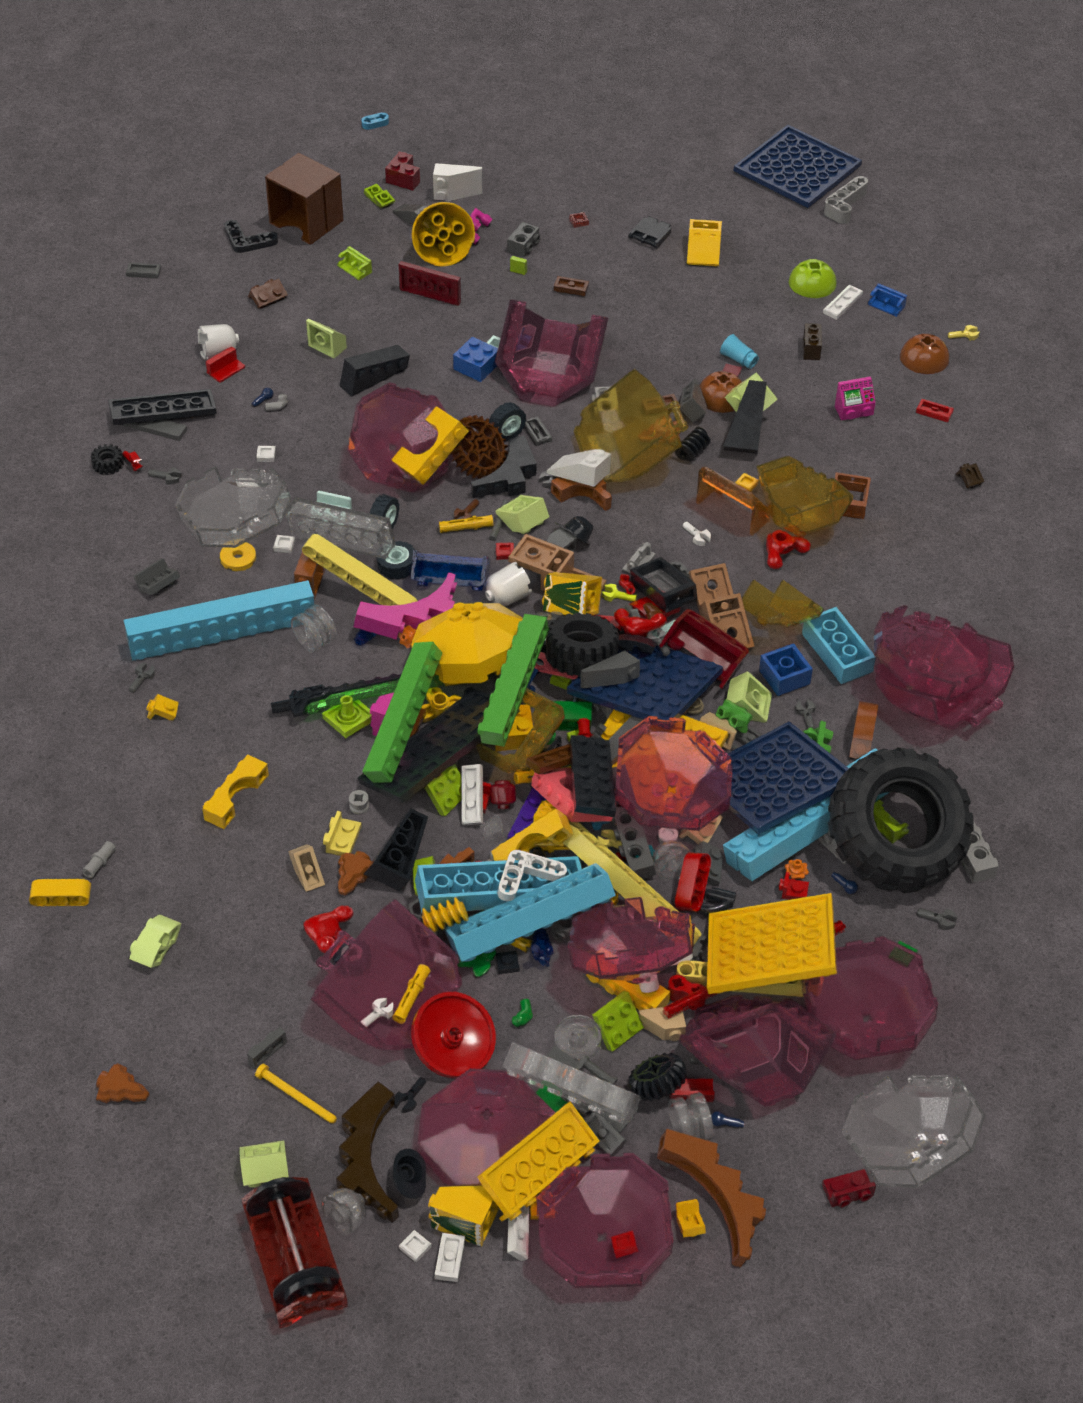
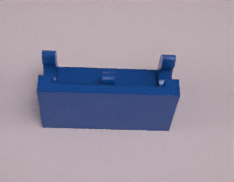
(887, 300)

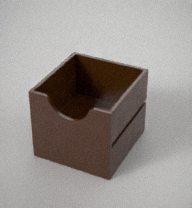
(305, 197)

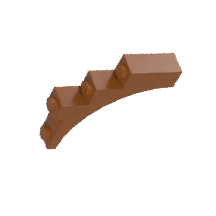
(700, 1161)

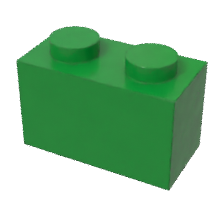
(574, 712)

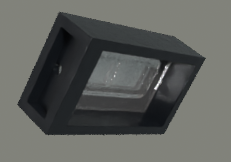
(663, 584)

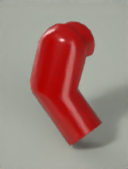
(626, 584)

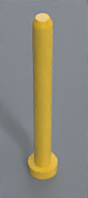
(262, 1072)

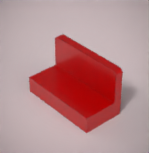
(224, 365)
(692, 1086)

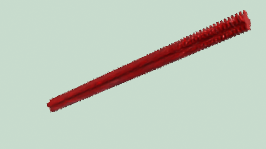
(700, 994)

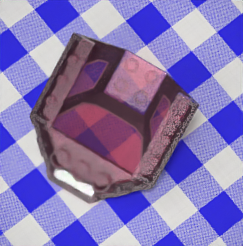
(548, 357)
(769, 1045)

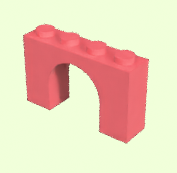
(558, 790)

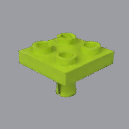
(348, 716)
(446, 790)
(618, 1021)

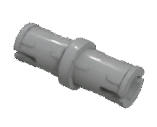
(99, 859)

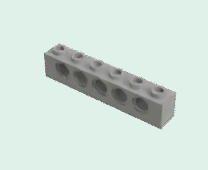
(979, 861)

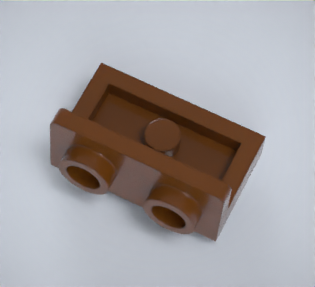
(268, 293)

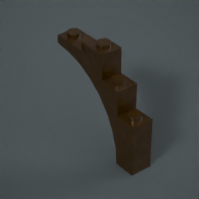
(355, 1152)

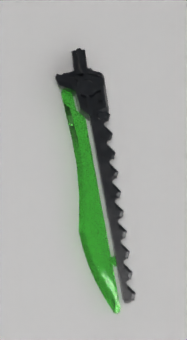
(318, 697)

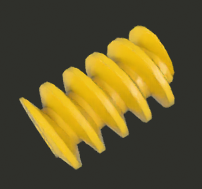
(444, 915)

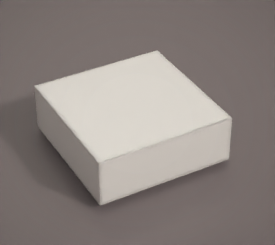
(266, 454)
(284, 544)
(415, 1246)

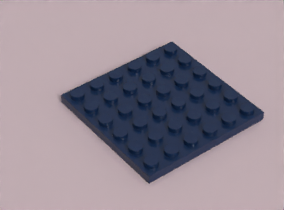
(797, 165)
(663, 690)
(780, 777)

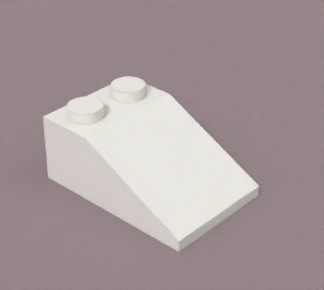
(456, 181)
(583, 467)

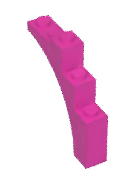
(392, 619)

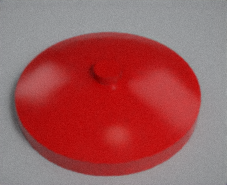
(453, 1034)

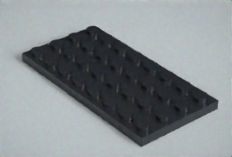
(435, 747)

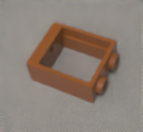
(860, 484)
(309, 571)

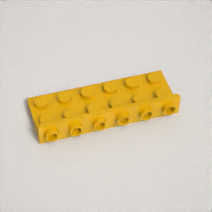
(538, 1160)

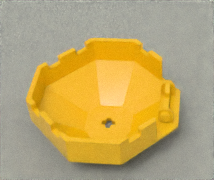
(471, 640)

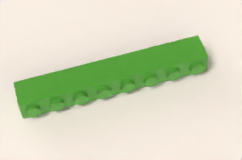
(513, 680)
(402, 712)

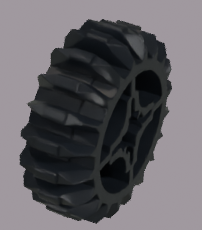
(658, 1076)

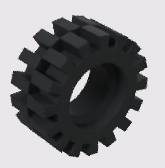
(107, 452)

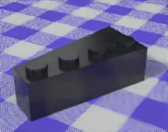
(372, 368)
(399, 852)

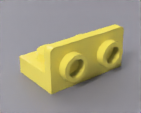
(341, 835)

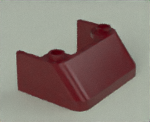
(706, 642)

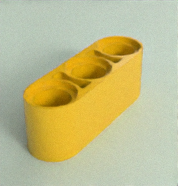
(60, 892)

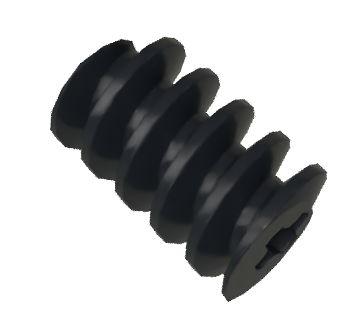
(693, 444)

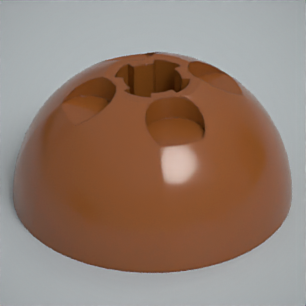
(925, 354)
(715, 389)

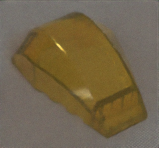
(801, 498)

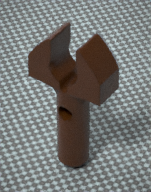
(458, 512)

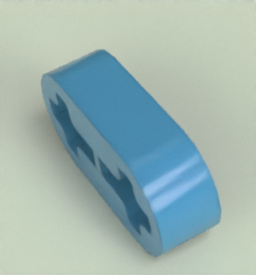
(375, 121)

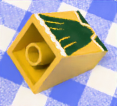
(572, 593)
(463, 1212)

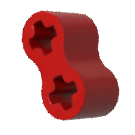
(680, 987)

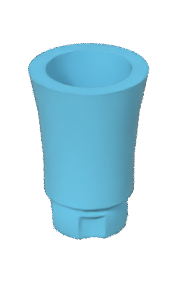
(738, 351)

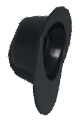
(580, 528)
(409, 1173)

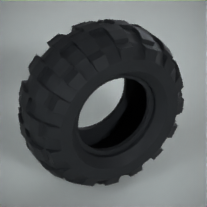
(932, 789)

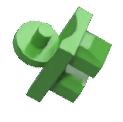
(735, 715)
(820, 735)

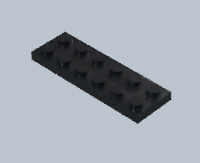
(162, 406)
(592, 776)

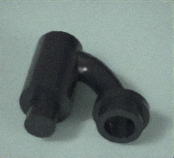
(717, 895)

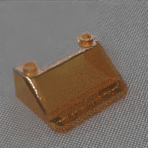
(711, 481)

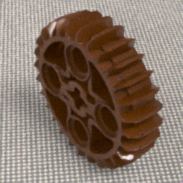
(486, 448)

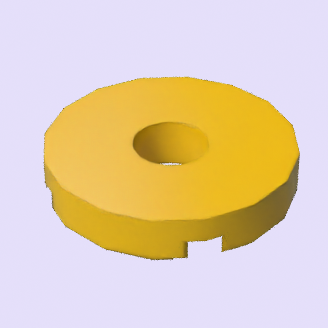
(238, 564)

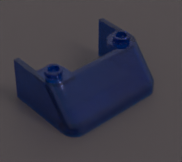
(435, 568)

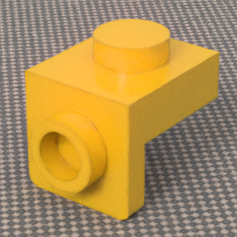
(163, 707)
(689, 1218)

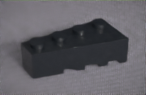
(746, 426)

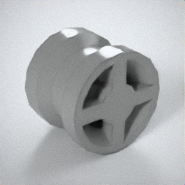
(356, 806)

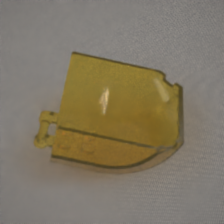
(632, 426)

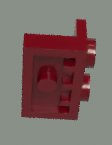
(849, 1188)

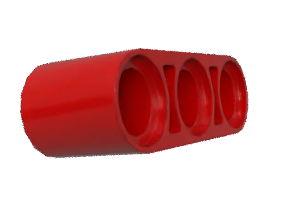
(693, 881)

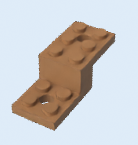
(549, 558)
(721, 605)

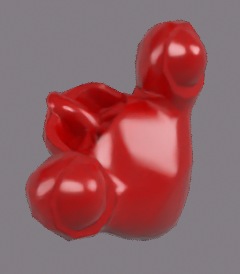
(782, 543)
(639, 625)
(324, 927)

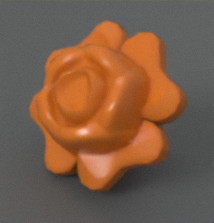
(407, 636)
(797, 869)

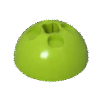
(813, 279)

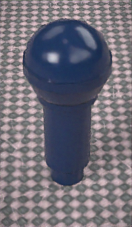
(267, 393)
(849, 886)
(720, 1119)

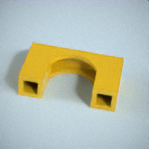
(425, 464)

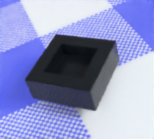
(507, 962)

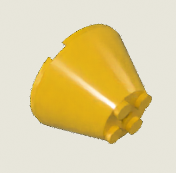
(443, 234)

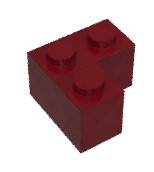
(402, 172)

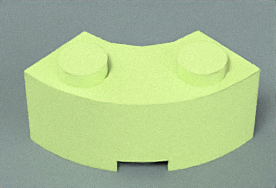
(154, 941)

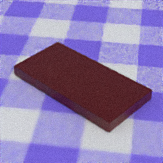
(429, 283)

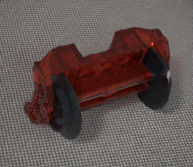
(299, 1281)

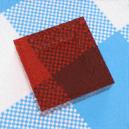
(579, 219)

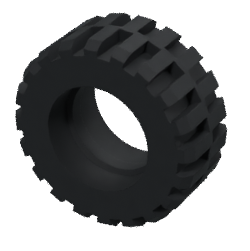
(580, 642)

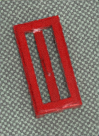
(933, 411)

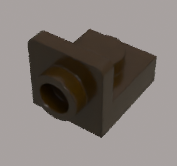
(971, 475)

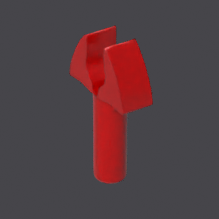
(133, 458)

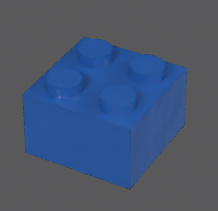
(475, 359)
(785, 669)

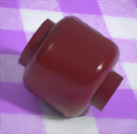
(503, 794)

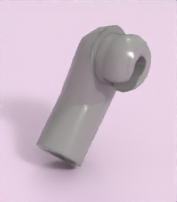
(281, 403)

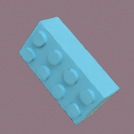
(839, 646)

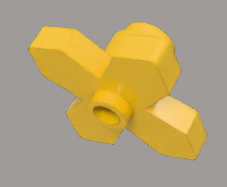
(437, 702)

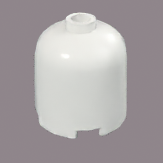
(216, 339)
(508, 585)

